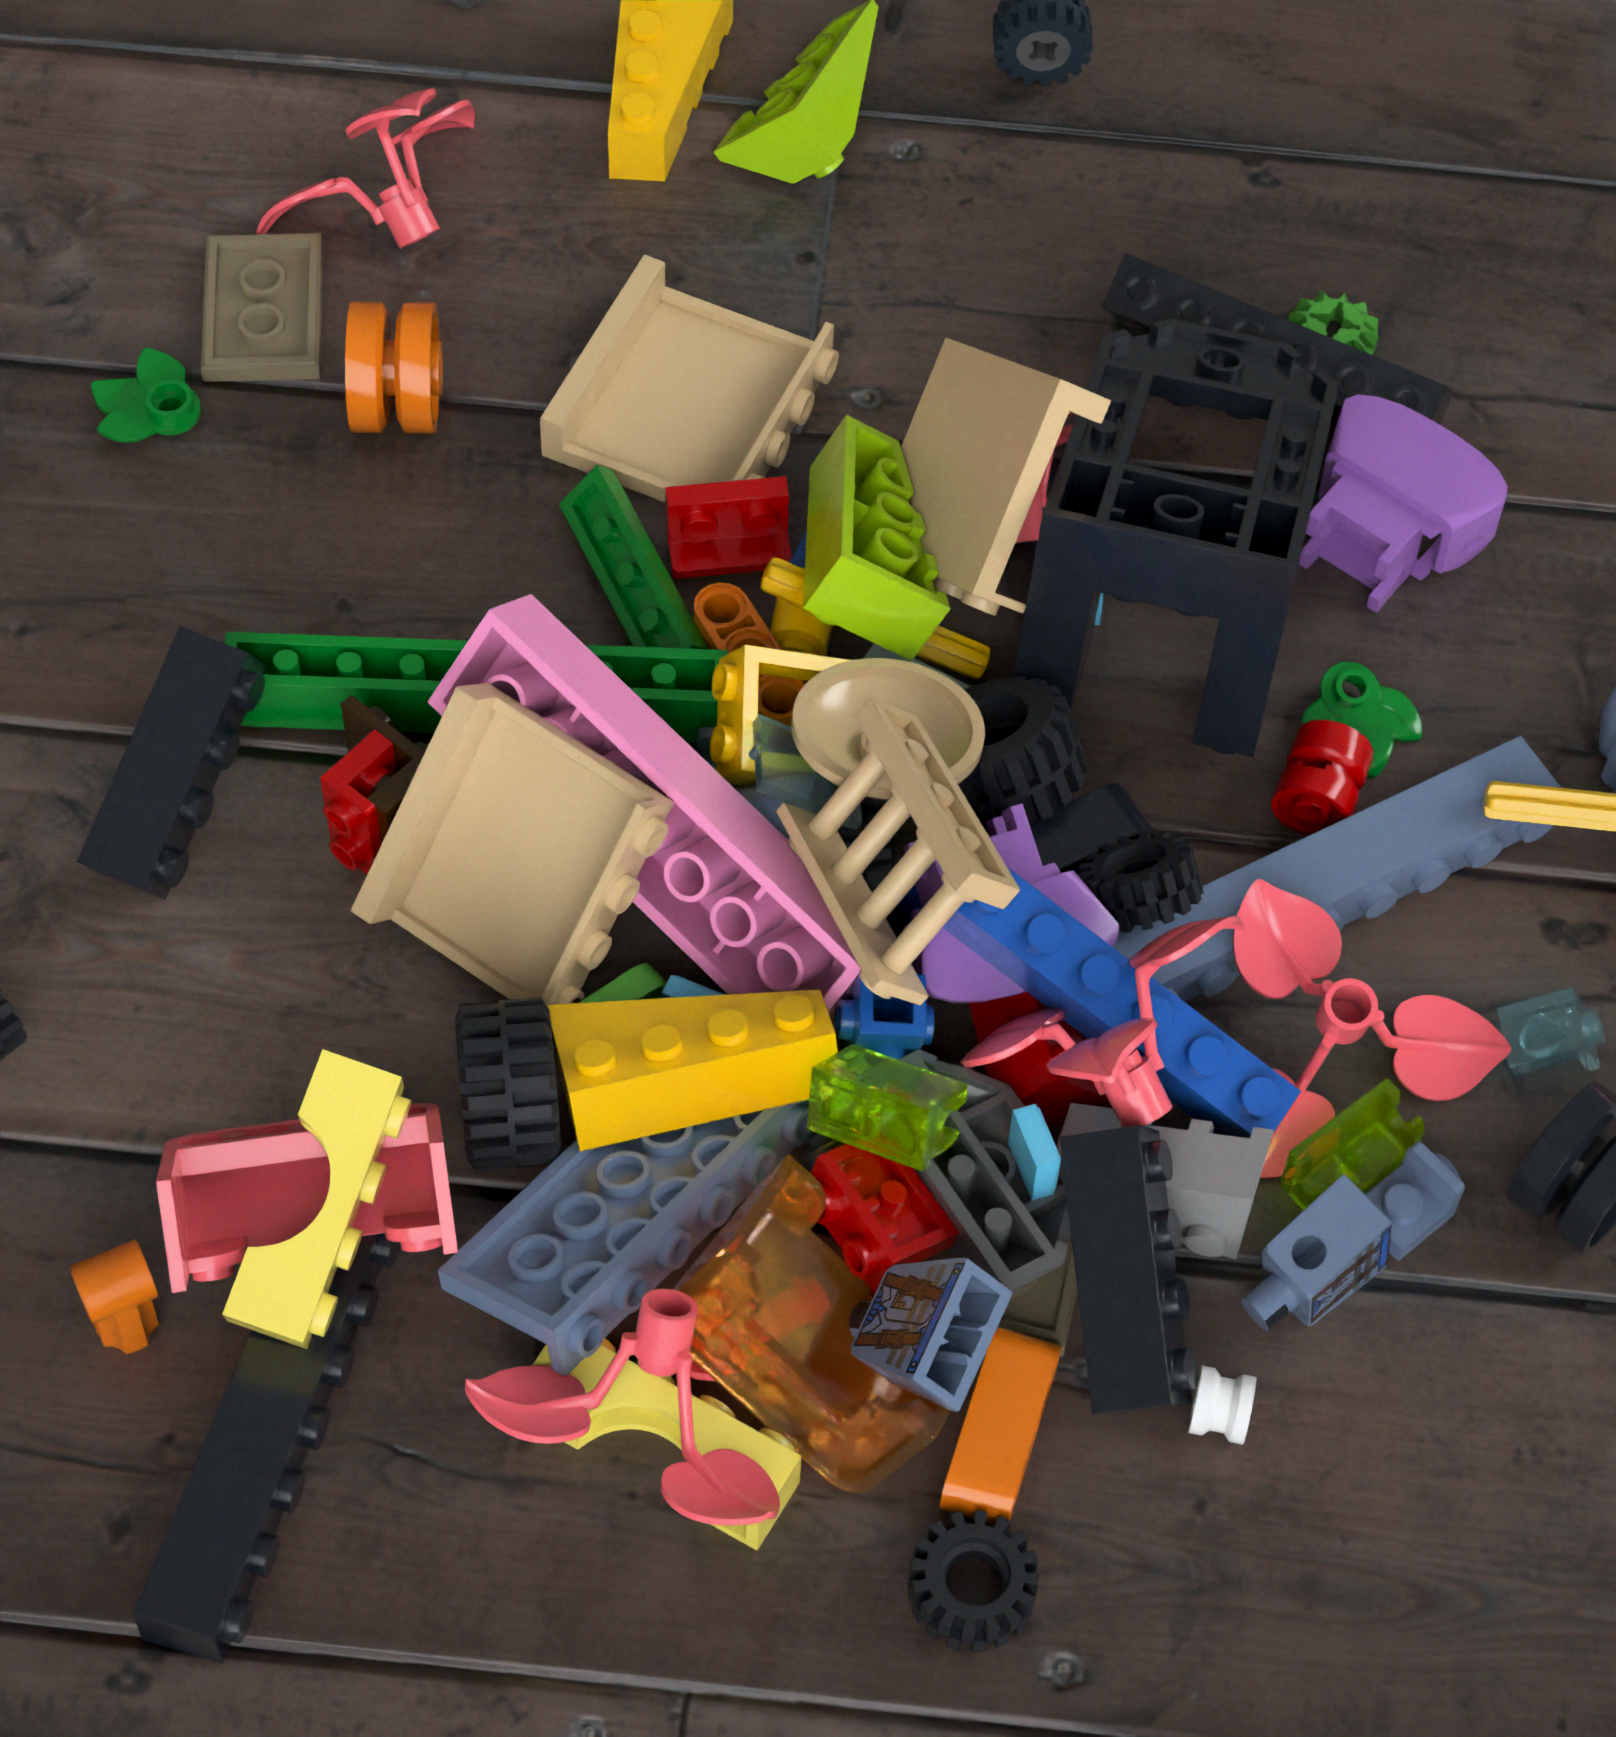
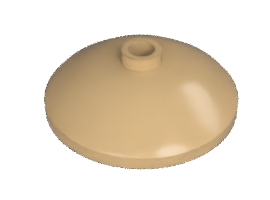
(834, 742)

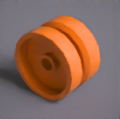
(389, 367)

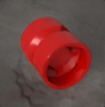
(1321, 776)

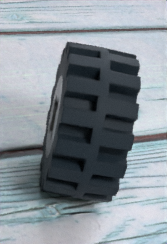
(1042, 39)

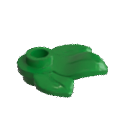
(147, 404)
(1377, 714)

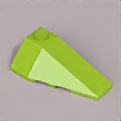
(810, 108)

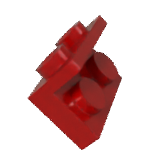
(727, 526)
(345, 792)
(879, 1212)

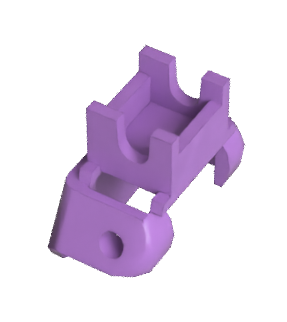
(1388, 485)
(960, 974)

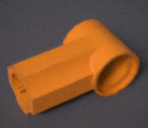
(118, 1296)

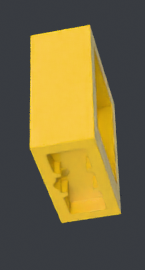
(737, 695)

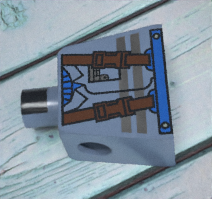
(1321, 1257)
(930, 1327)

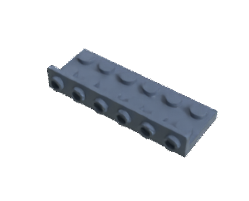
(613, 1226)

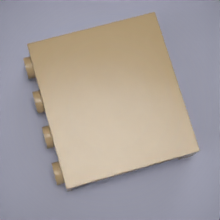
(683, 391)
(979, 461)
(514, 849)

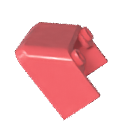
(271, 1183)

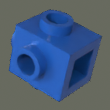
(883, 1024)

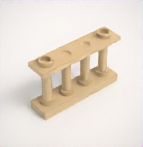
(945, 833)

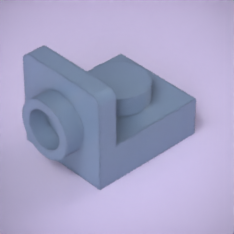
(1417, 1197)

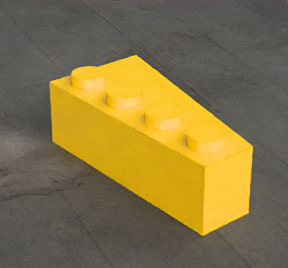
(659, 79)
(685, 1059)

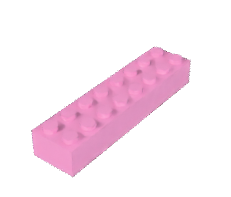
(724, 873)

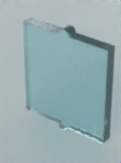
(785, 773)

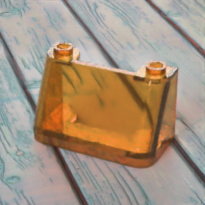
(781, 1338)

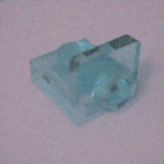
(1551, 1032)

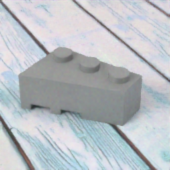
(1210, 1179)

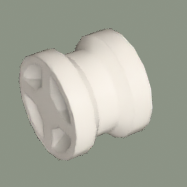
(1222, 1405)

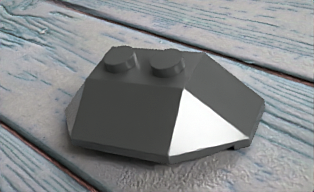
(984, 1189)

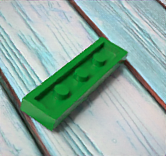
(628, 564)

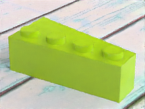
(866, 545)

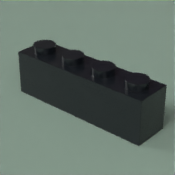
(173, 763)
(1128, 1270)

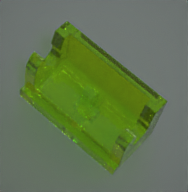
(884, 1106)
(1361, 1142)

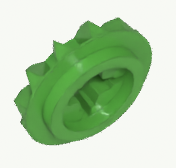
(1356, 326)

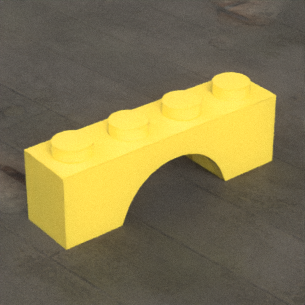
(287, 1284)
(652, 1405)

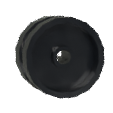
(1574, 1161)

